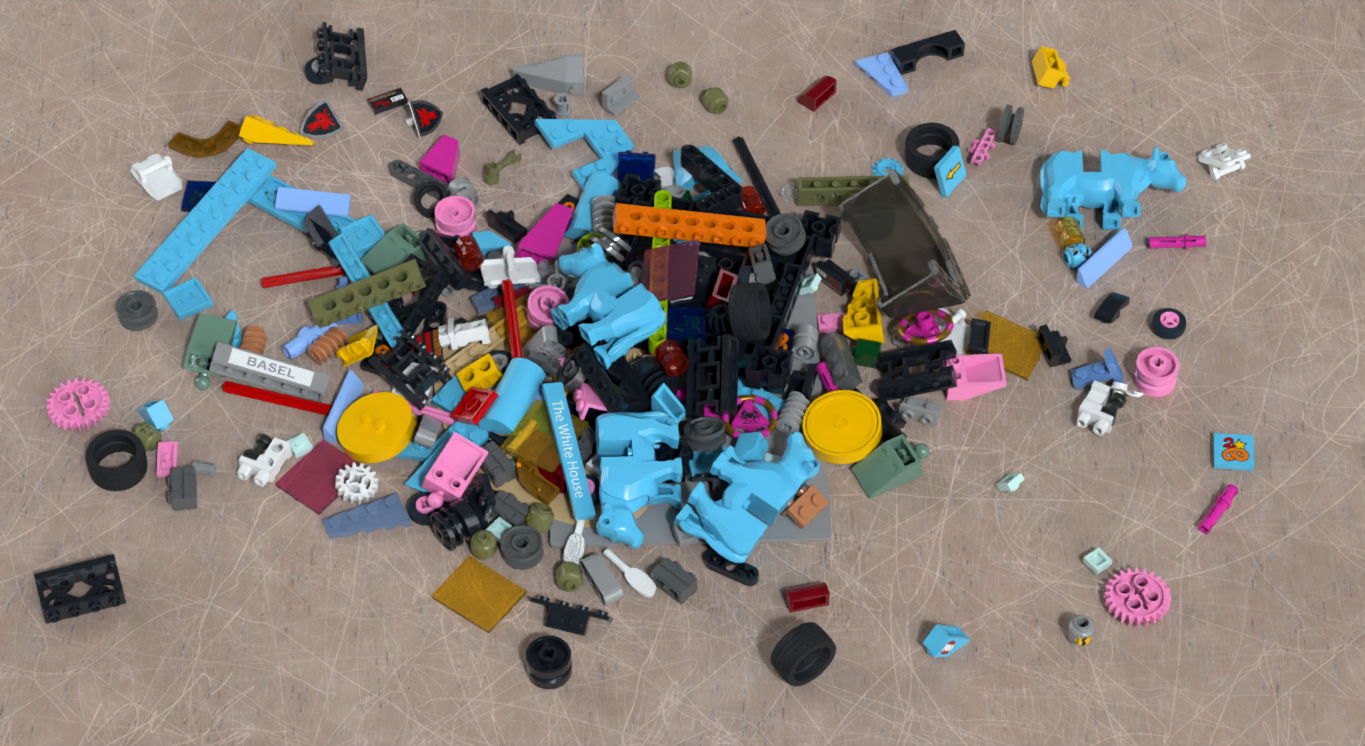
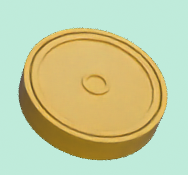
(376, 427)
(842, 427)

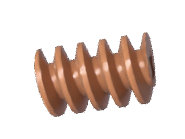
(254, 339)
(327, 345)

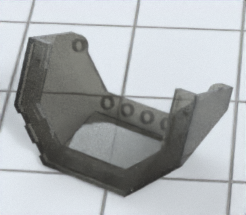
(904, 248)

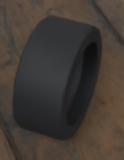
(422, 190)

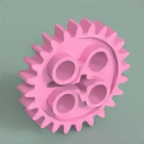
(91, 398)
(1138, 591)

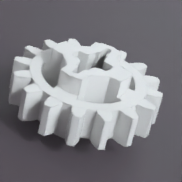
(356, 484)

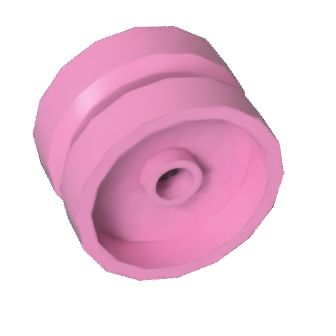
(455, 216)
(540, 304)
(1156, 371)

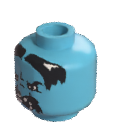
(1076, 255)

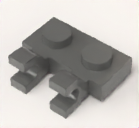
(547, 366)

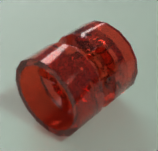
(752, 201)
(469, 253)
(671, 358)

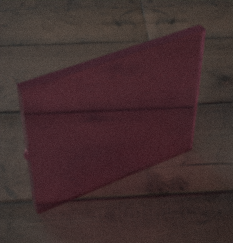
(671, 270)
(314, 476)

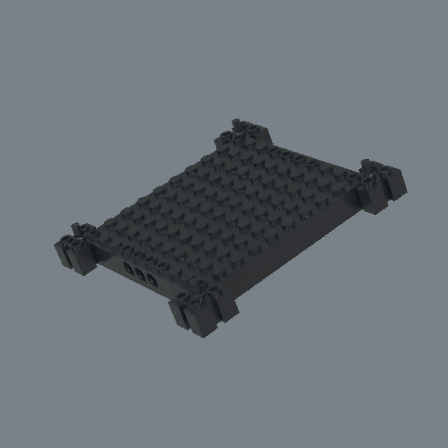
(762, 359)

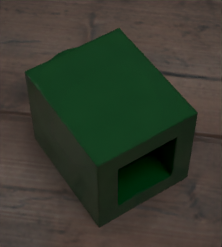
(867, 353)

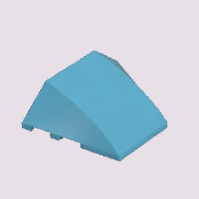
(686, 180)

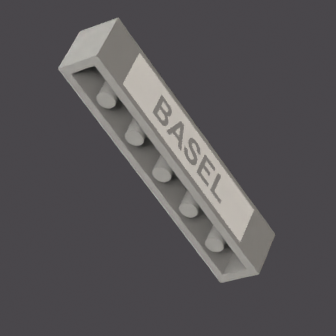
(269, 372)

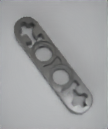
(407, 169)

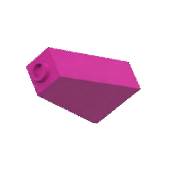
(547, 235)

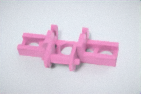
(982, 145)

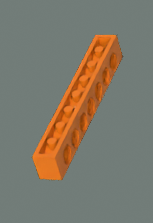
(688, 225)

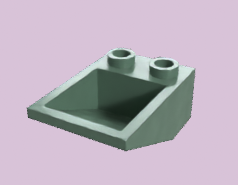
(394, 249)
(203, 343)
(884, 468)

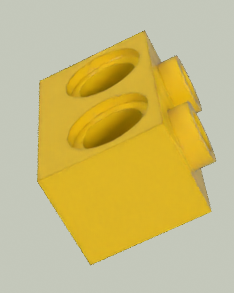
(480, 374)

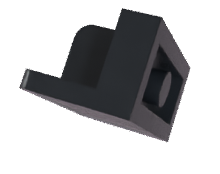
(506, 225)
(1053, 346)
(803, 381)

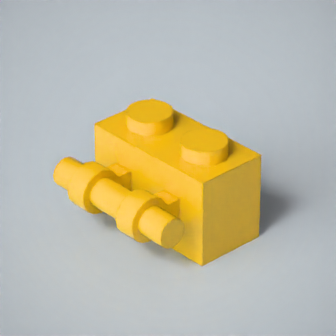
(1049, 68)

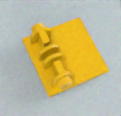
(360, 346)

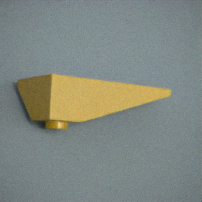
(263, 131)
(863, 316)

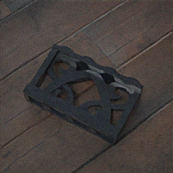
(494, 101)
(441, 251)
(427, 296)
(627, 396)
(69, 575)

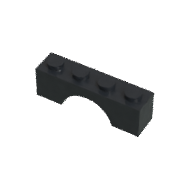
(946, 45)

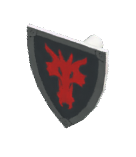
(425, 117)
(321, 121)

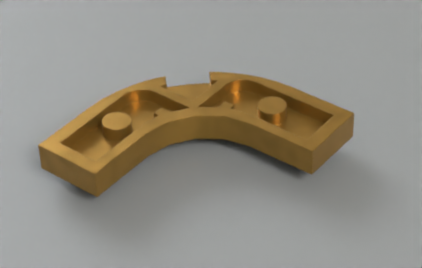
(208, 146)
(535, 482)

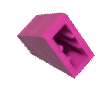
(442, 159)

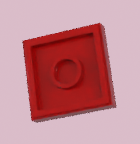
(473, 406)

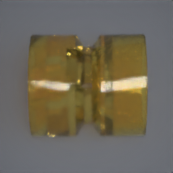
(1068, 232)

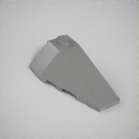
(556, 76)

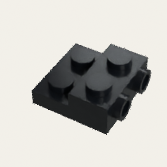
(686, 453)
(481, 499)

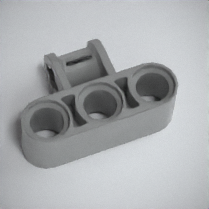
(546, 343)

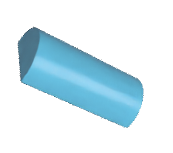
(582, 221)
(514, 397)

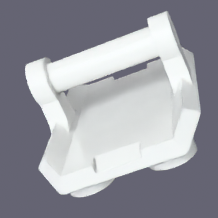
(1223, 158)
(157, 176)
(516, 269)
(960, 332)

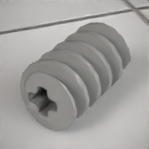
(603, 212)
(792, 413)

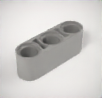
(427, 431)
(601, 579)

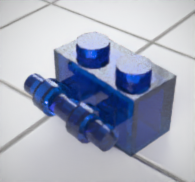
(637, 164)

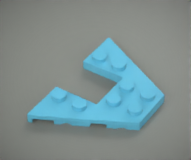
(604, 137)
(447, 400)

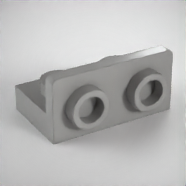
(619, 95)
(920, 410)

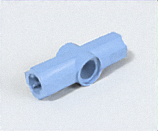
(305, 337)

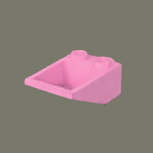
(976, 375)
(453, 470)

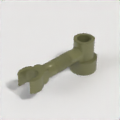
(492, 174)

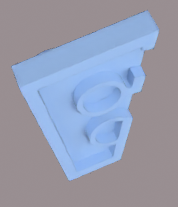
(884, 72)

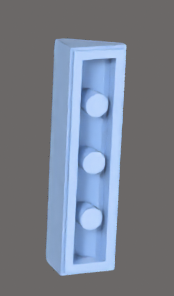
(307, 200)
(1104, 258)
(348, 394)

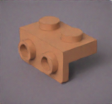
(805, 506)

